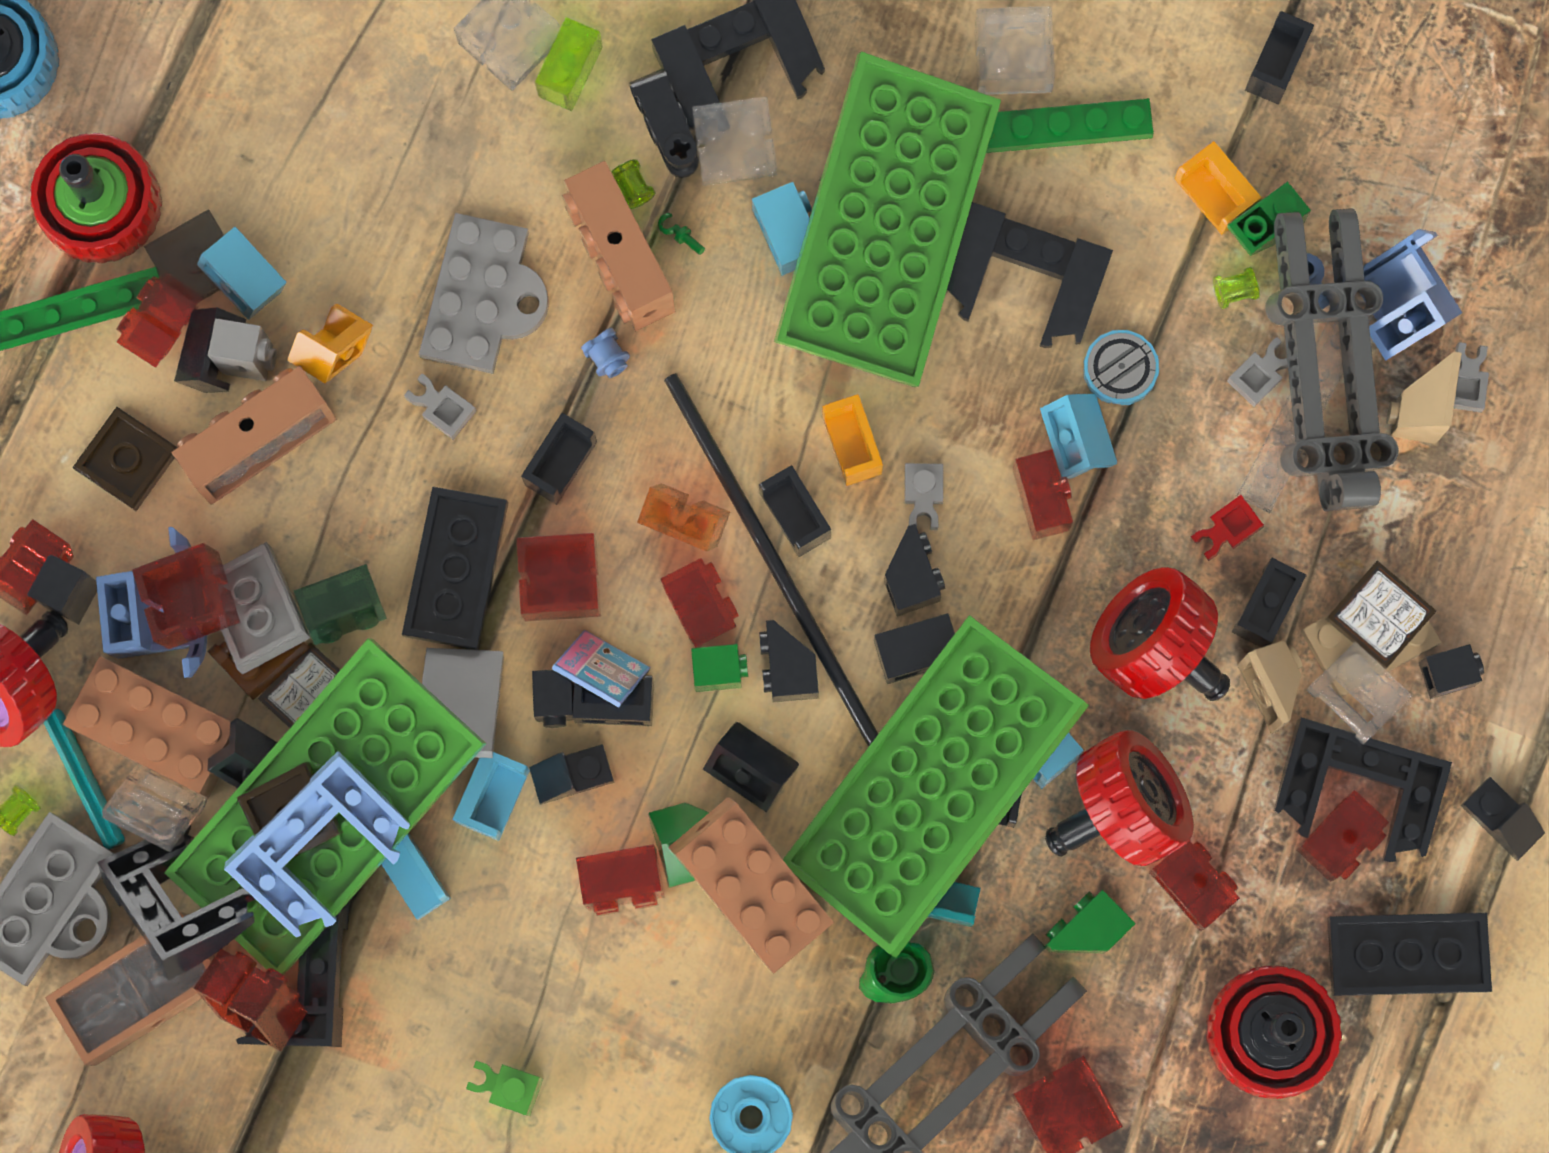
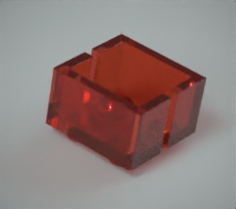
(160, 317)
(560, 577)
(189, 592)
(620, 879)
(250, 996)
(1067, 1109)

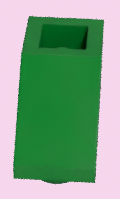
(1256, 226)
(1094, 928)

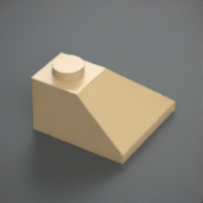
(1427, 405)
(1273, 681)

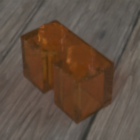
(696, 524)

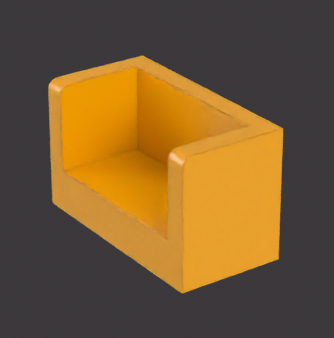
(1217, 186)
(333, 347)
(852, 440)

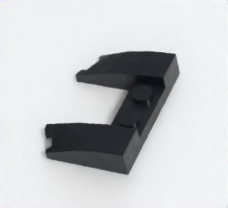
(687, 51)
(1078, 265)
(1416, 775)
(173, 940)
(318, 990)

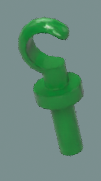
(682, 235)

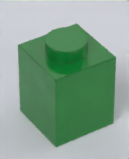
(718, 667)

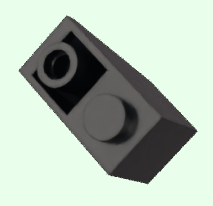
(910, 576)
(792, 666)

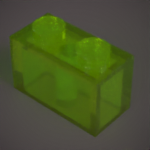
(568, 64)

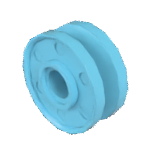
(757, 1092)

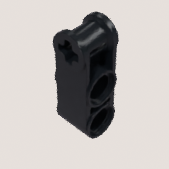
(666, 122)

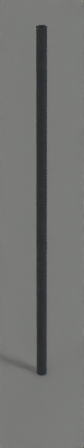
(772, 558)

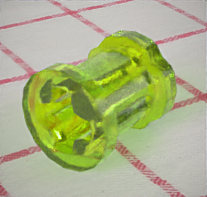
(633, 184)
(1236, 288)
(16, 810)

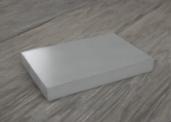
(264, 607)
(468, 686)

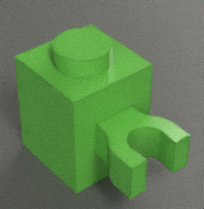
(509, 1088)

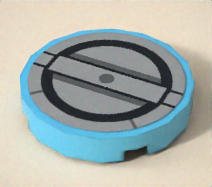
(1121, 367)

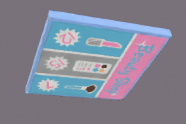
(601, 668)

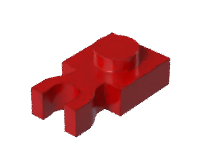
(1233, 524)

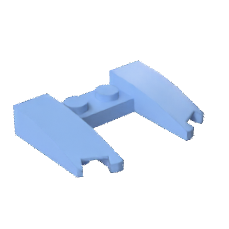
(262, 858)

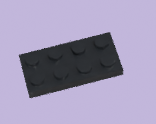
(455, 568)
(1409, 954)

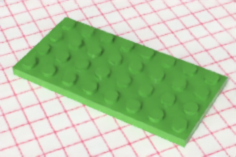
(887, 220)
(393, 736)
(933, 785)

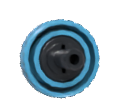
(26, 57)

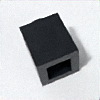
(1451, 671)
(552, 698)

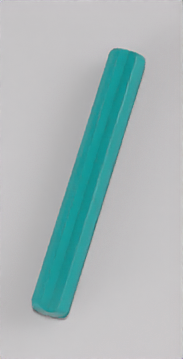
(83, 779)

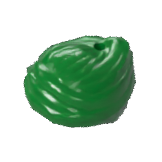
(905, 975)

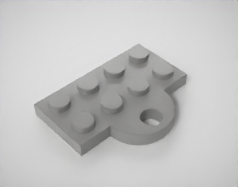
(481, 295)
(48, 898)

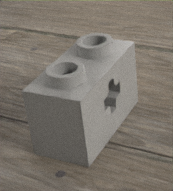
(241, 350)

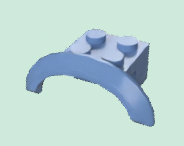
(1412, 295)
(124, 621)

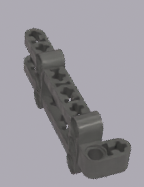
(1345, 484)
(971, 1020)

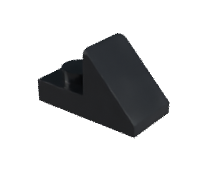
(571, 774)
(1503, 818)

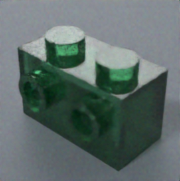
(340, 605)

